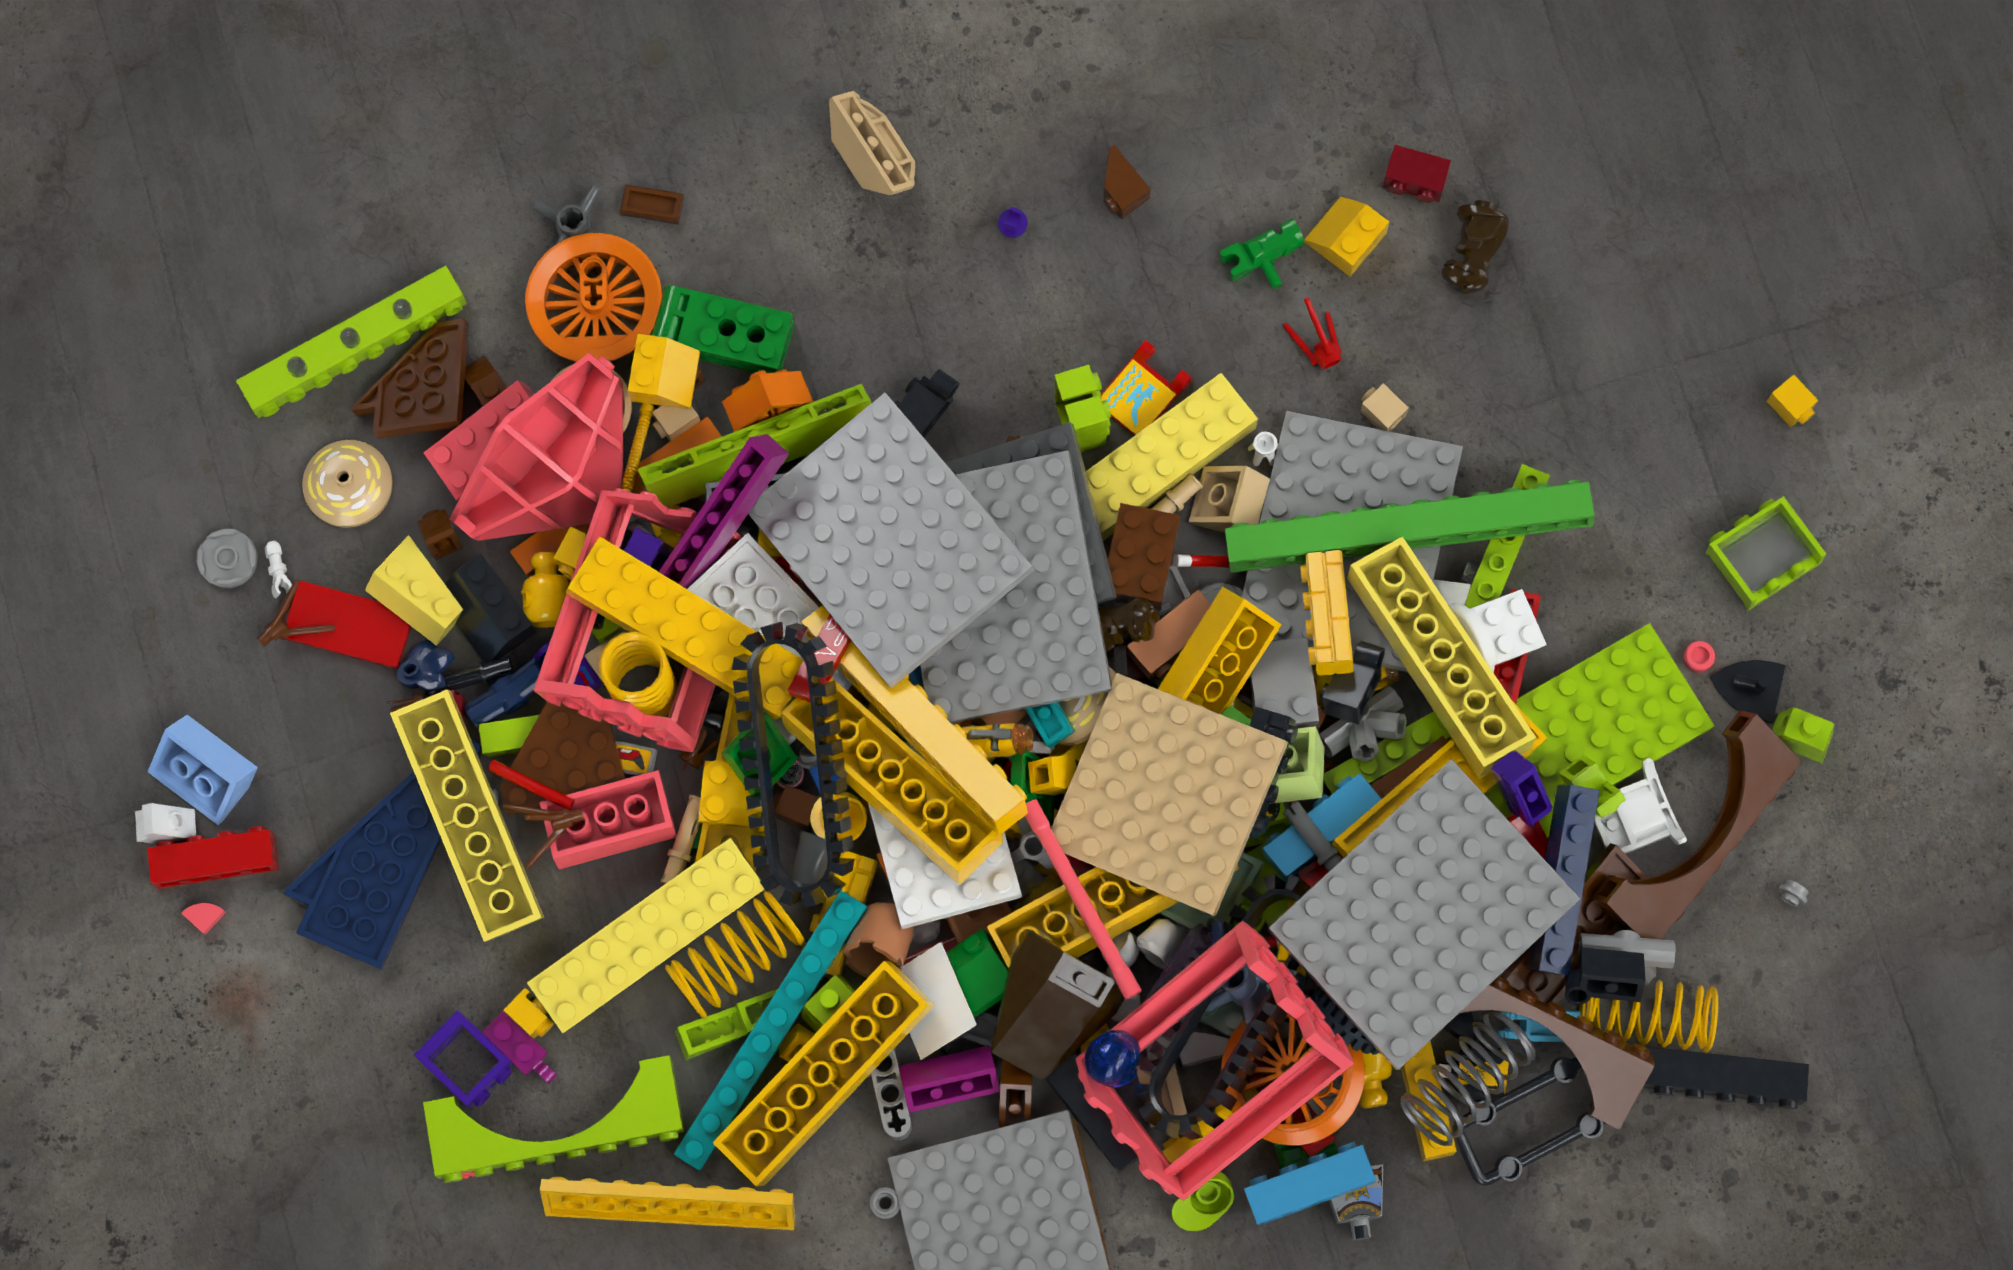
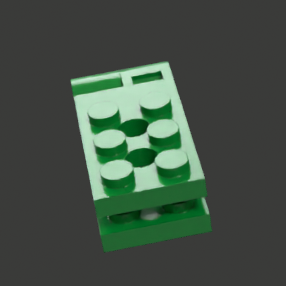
(702, 318)

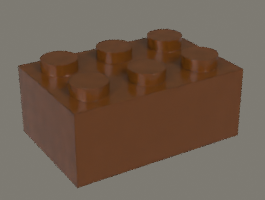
(1142, 553)

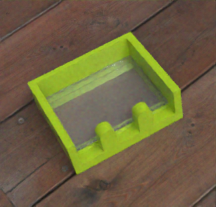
(1765, 552)

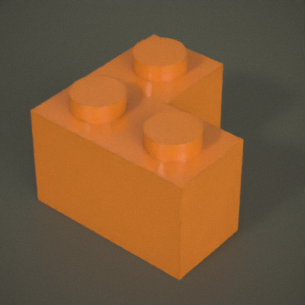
(766, 397)

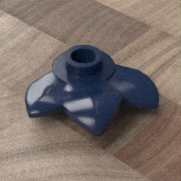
(427, 666)

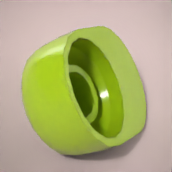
(1204, 1205)

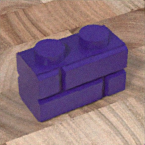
(1522, 788)

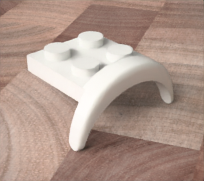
(1501, 628)
(1642, 817)

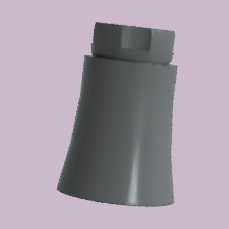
(809, 860)

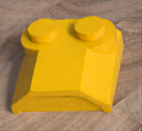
(723, 796)

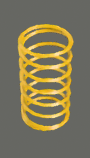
(635, 650)
(679, 973)
(1698, 1028)

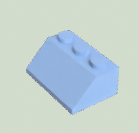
(201, 768)

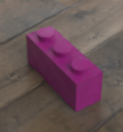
(949, 1079)

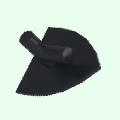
(1751, 686)

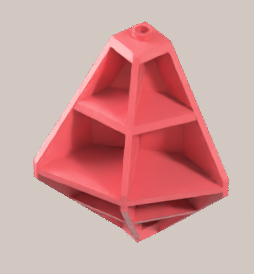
(549, 457)

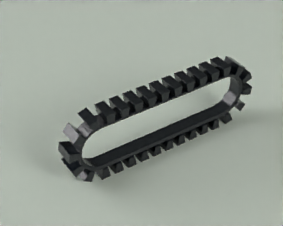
(828, 883)
(1155, 1112)

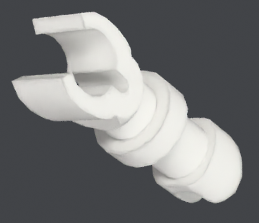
(277, 568)

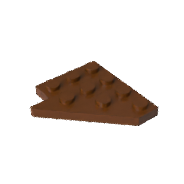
(423, 386)
(564, 754)

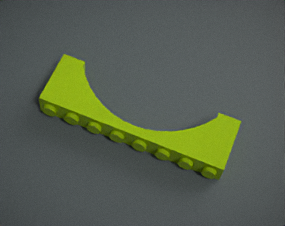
(644, 1113)

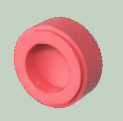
(1699, 656)

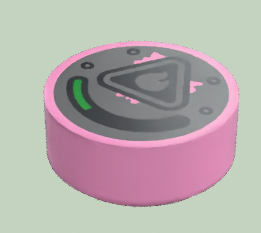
(793, 776)

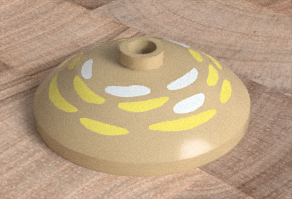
(359, 497)
(1083, 714)

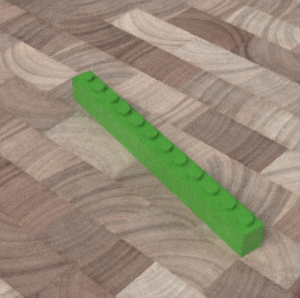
(1420, 523)

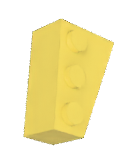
(415, 592)

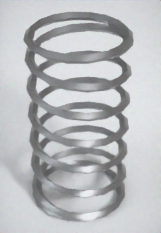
(1408, 1098)

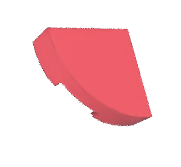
(204, 915)

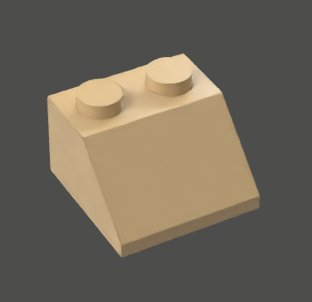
(1229, 497)

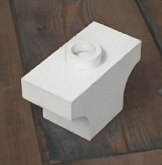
(164, 823)

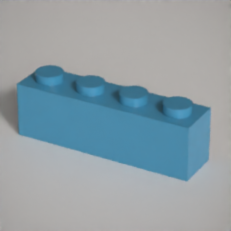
(1332, 815)
(1310, 1184)

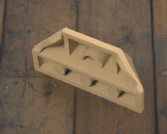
(870, 145)

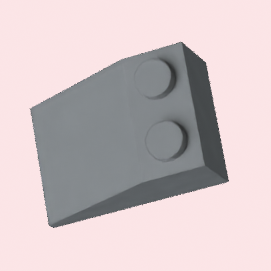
(1286, 682)

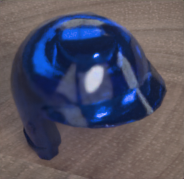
(1113, 1058)

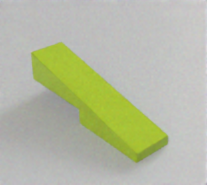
(505, 736)
(722, 1027)

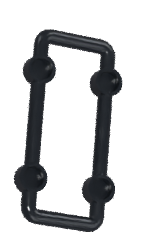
(1510, 1167)

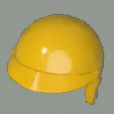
(856, 812)

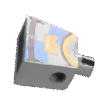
(1360, 1206)

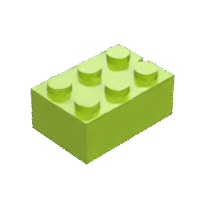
(1079, 402)

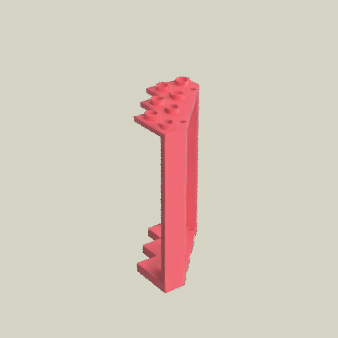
(576, 623)
(1264, 1111)

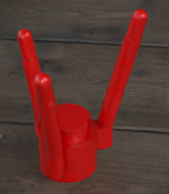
(1327, 351)

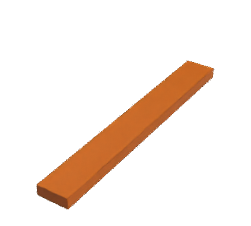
(551, 540)

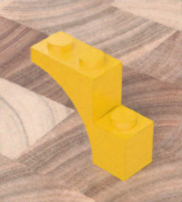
(1055, 772)

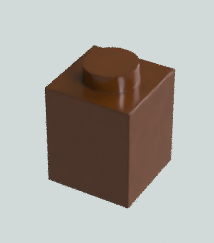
(794, 807)

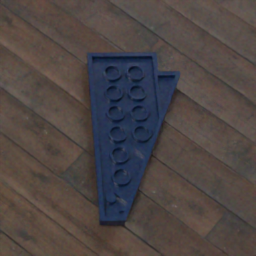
(370, 877)

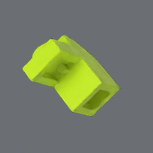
(1586, 774)

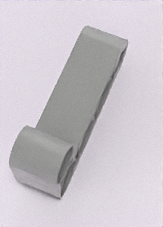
(892, 1079)

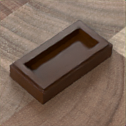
(652, 204)

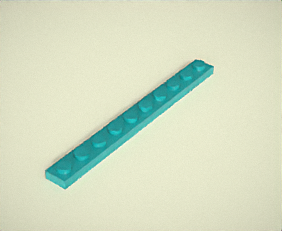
(770, 1029)

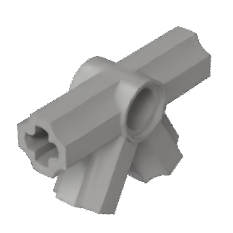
(1377, 721)
(1656, 951)

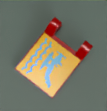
(1140, 393)

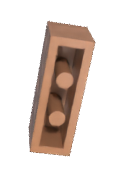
(1169, 638)

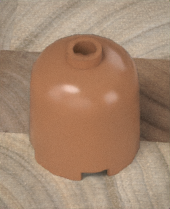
(877, 939)

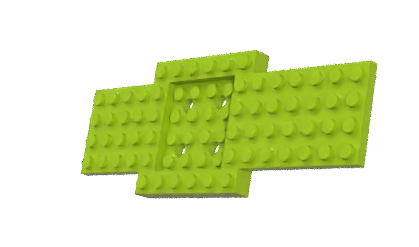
(1610, 708)

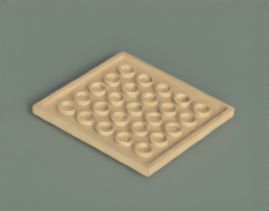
(1167, 793)

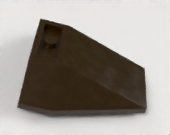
(1050, 1006)

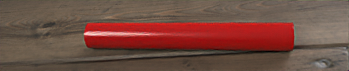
(531, 785)

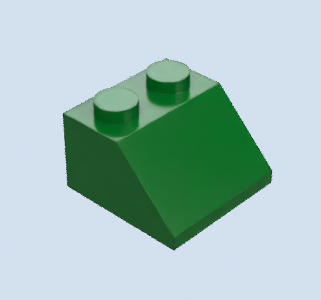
(979, 971)

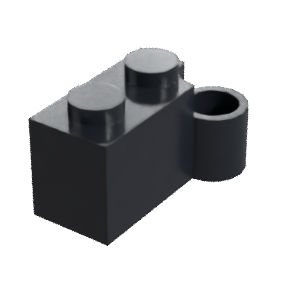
(928, 400)
(1350, 693)
(1606, 976)

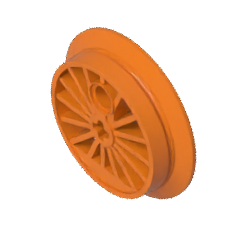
(591, 249)
(1332, 1117)

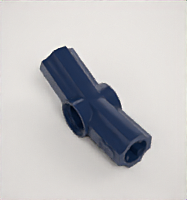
(505, 695)

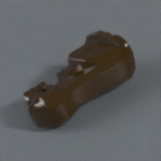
(1480, 239)
(1135, 617)

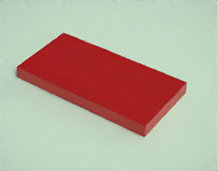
(362, 625)

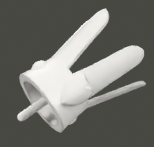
(1264, 446)

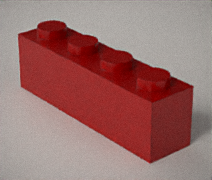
(212, 858)

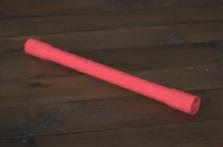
(1120, 971)

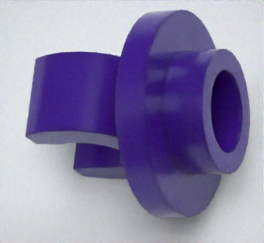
(1012, 223)

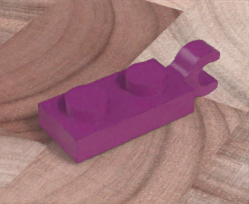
(518, 1046)

